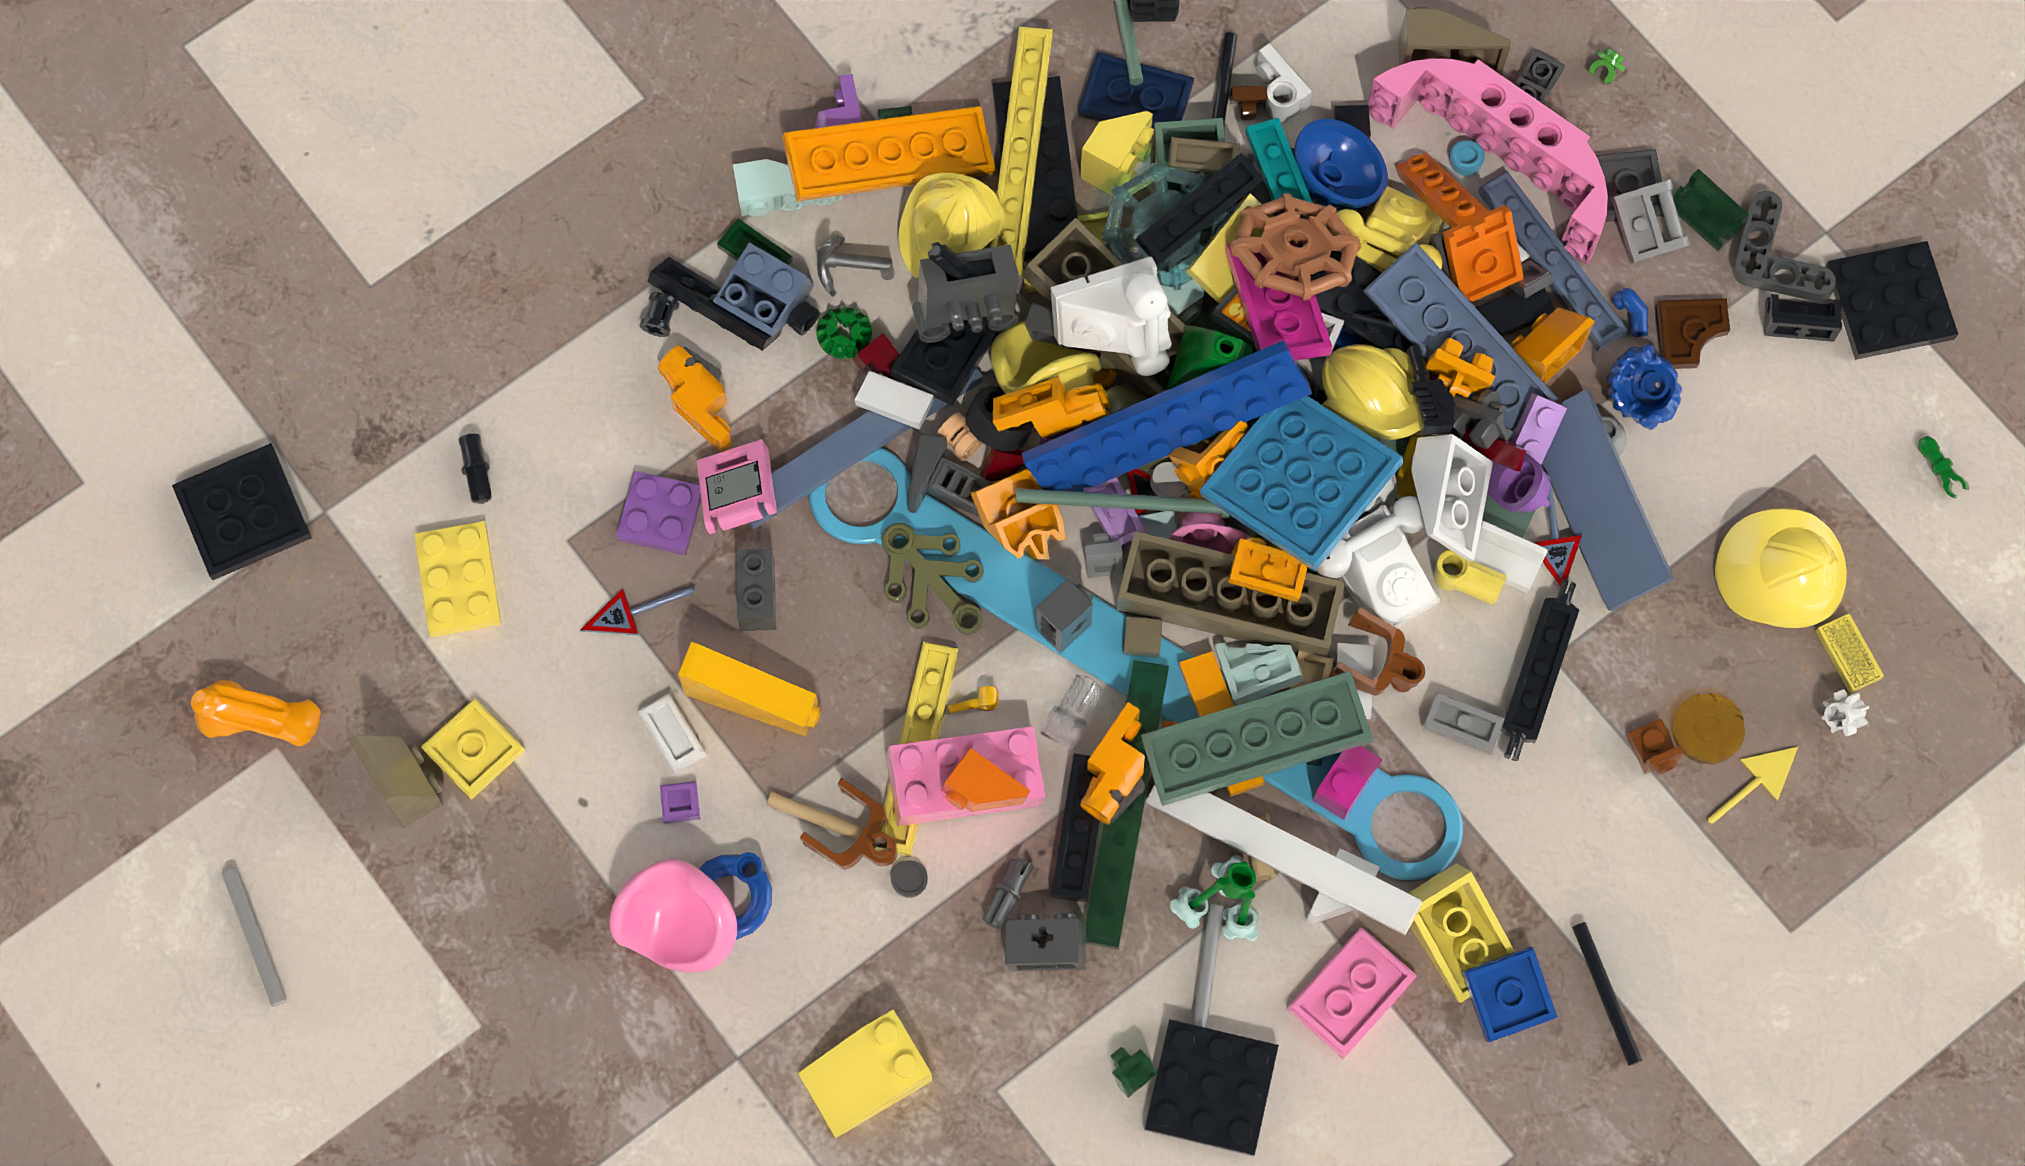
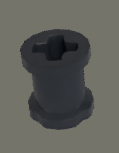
(659, 314)

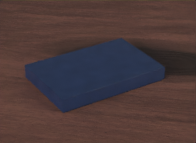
(1112, 95)

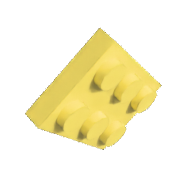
(457, 579)

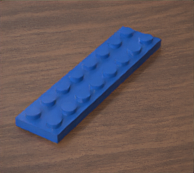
(1169, 421)

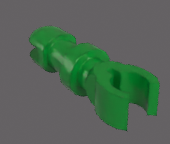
(1941, 465)

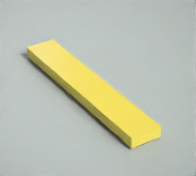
(922, 723)

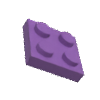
(659, 513)

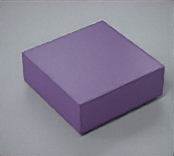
(680, 802)

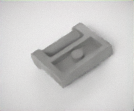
(1640, 223)

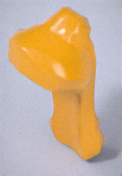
(230, 709)

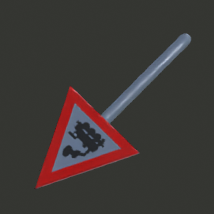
(1560, 550)
(618, 617)

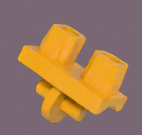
(1458, 374)

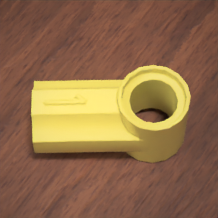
(1472, 578)

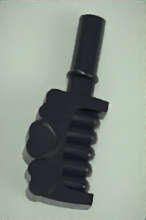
(1433, 400)

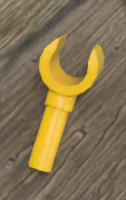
(986, 701)

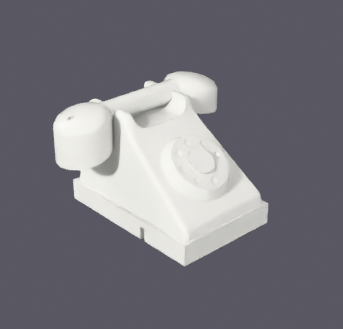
(1116, 313)
(1381, 566)

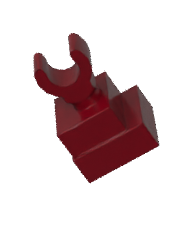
(878, 356)

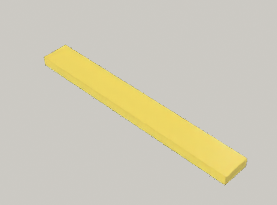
(1023, 138)

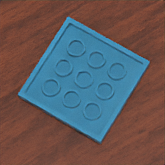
(1302, 478)

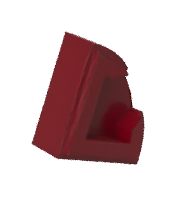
(1002, 464)

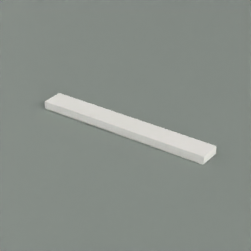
(1295, 858)

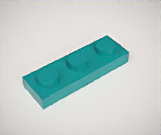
(1276, 160)

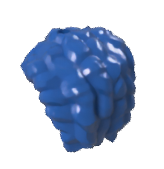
(1635, 388)

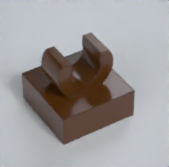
(1248, 98)

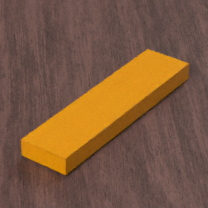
(1211, 695)

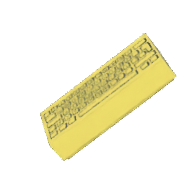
(1849, 653)

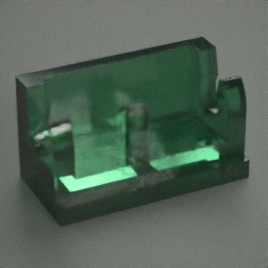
(1709, 210)

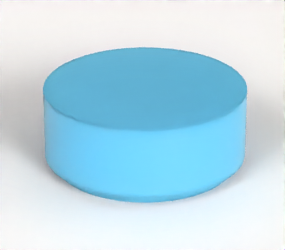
(1466, 157)

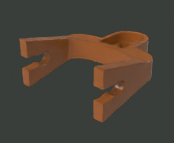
(1397, 662)
(868, 840)

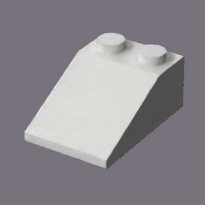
(1451, 491)

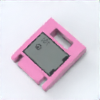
(735, 485)

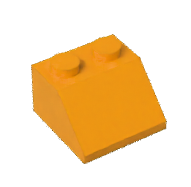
(1553, 341)

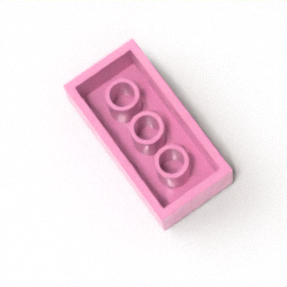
(922, 767)

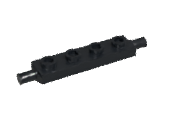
(1540, 670)

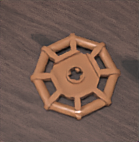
(1290, 260)

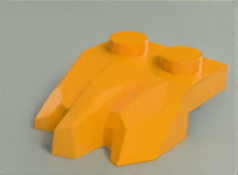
(1018, 524)

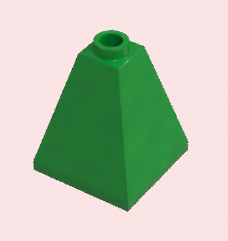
(1203, 352)

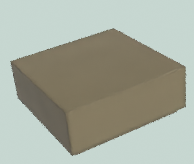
(1143, 637)

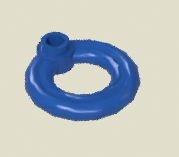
(758, 884)

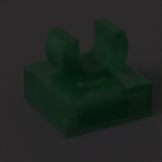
(1131, 1071)

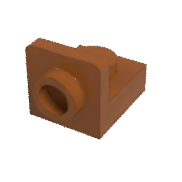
(1654, 748)

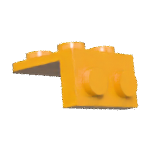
(1197, 468)

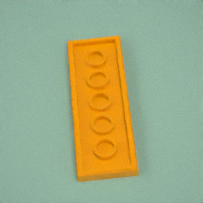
(887, 152)

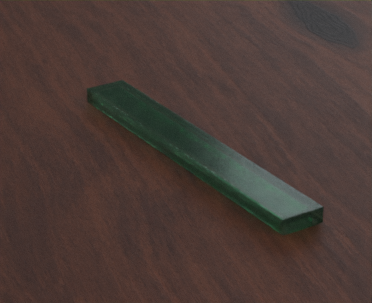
(1121, 837)

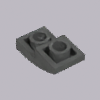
(1540, 76)

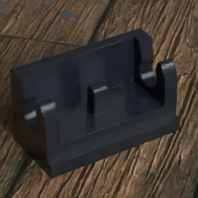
(1802, 319)

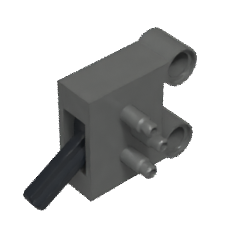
(965, 288)

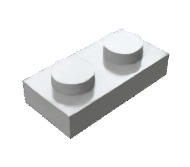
(1463, 723)

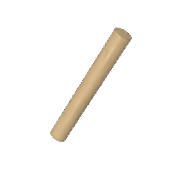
(815, 816)

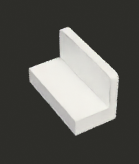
(1509, 555)

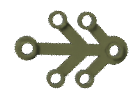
(928, 573)

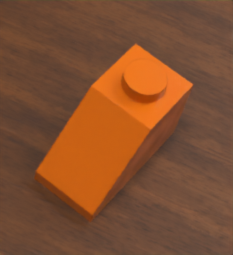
(982, 785)

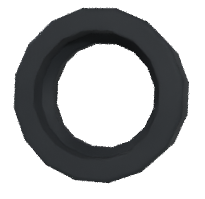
(982, 426)

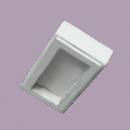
(894, 400)
(671, 733)

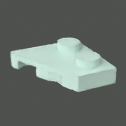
(1258, 670)

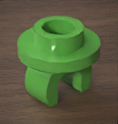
(1611, 61)

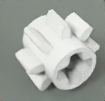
(1845, 712)

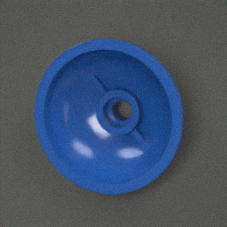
(1340, 165)

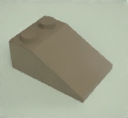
(1442, 35)
(398, 775)

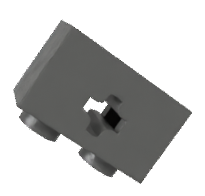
(756, 589)
(1064, 615)
(1063, 953)

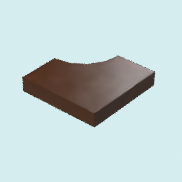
(1688, 326)

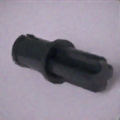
(475, 468)

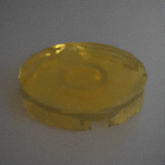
(1708, 728)

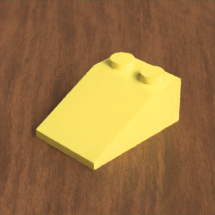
(1457, 926)
(865, 1074)

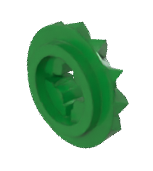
(840, 346)

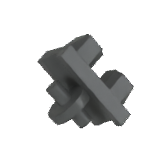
(1484, 415)

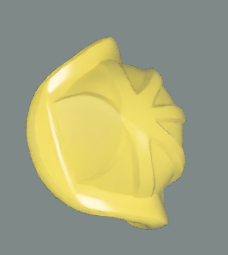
(951, 212)
(1026, 362)
(1372, 390)

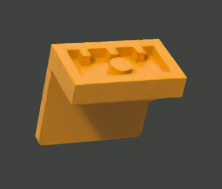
(1267, 569)

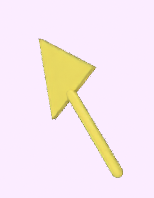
(1769, 770)

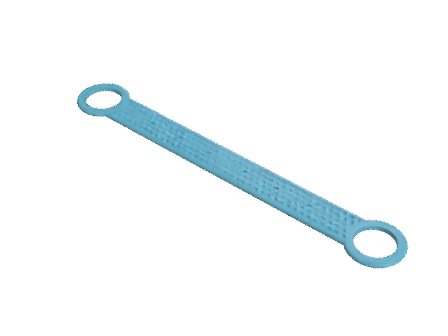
(1017, 586)

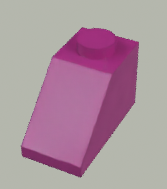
(1346, 780)

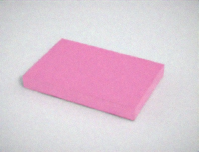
(1352, 992)

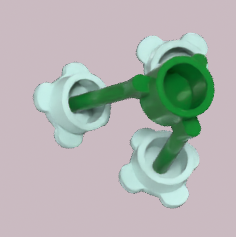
(1234, 881)

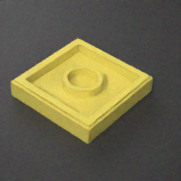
(472, 748)

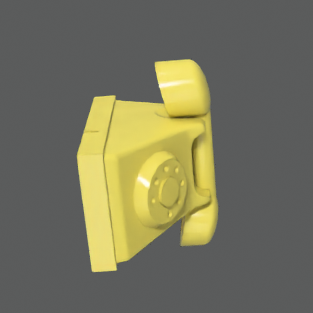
(1392, 228)

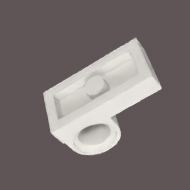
(1284, 84)

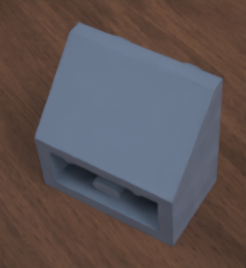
(763, 290)

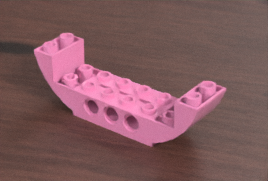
(1510, 126)

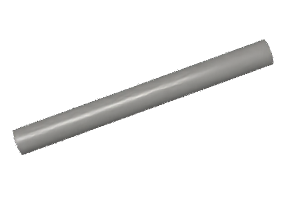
(253, 937)
(1208, 965)

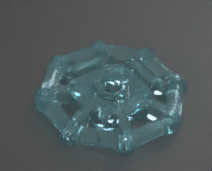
(1148, 212)

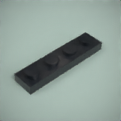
(1199, 209)
(698, 295)
(1077, 838)

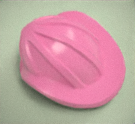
(674, 917)

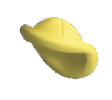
(1781, 568)

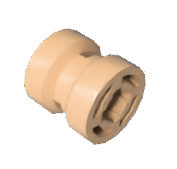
(959, 436)

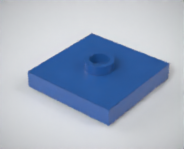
(1509, 994)

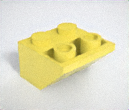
(1116, 150)

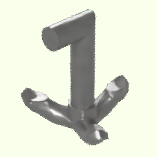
(828, 257)

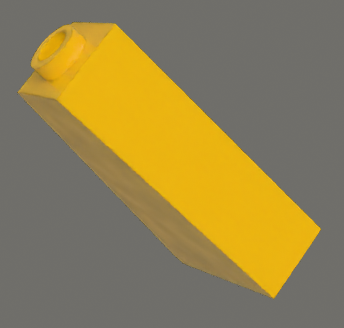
(747, 691)

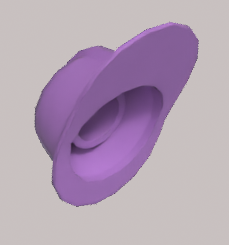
(1521, 489)

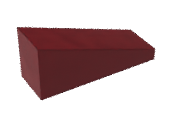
(1500, 451)

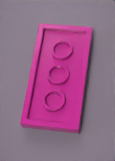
(1280, 315)

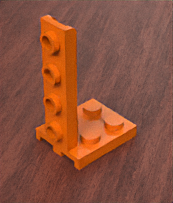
(1480, 242)

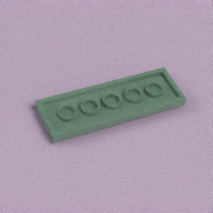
(1256, 738)

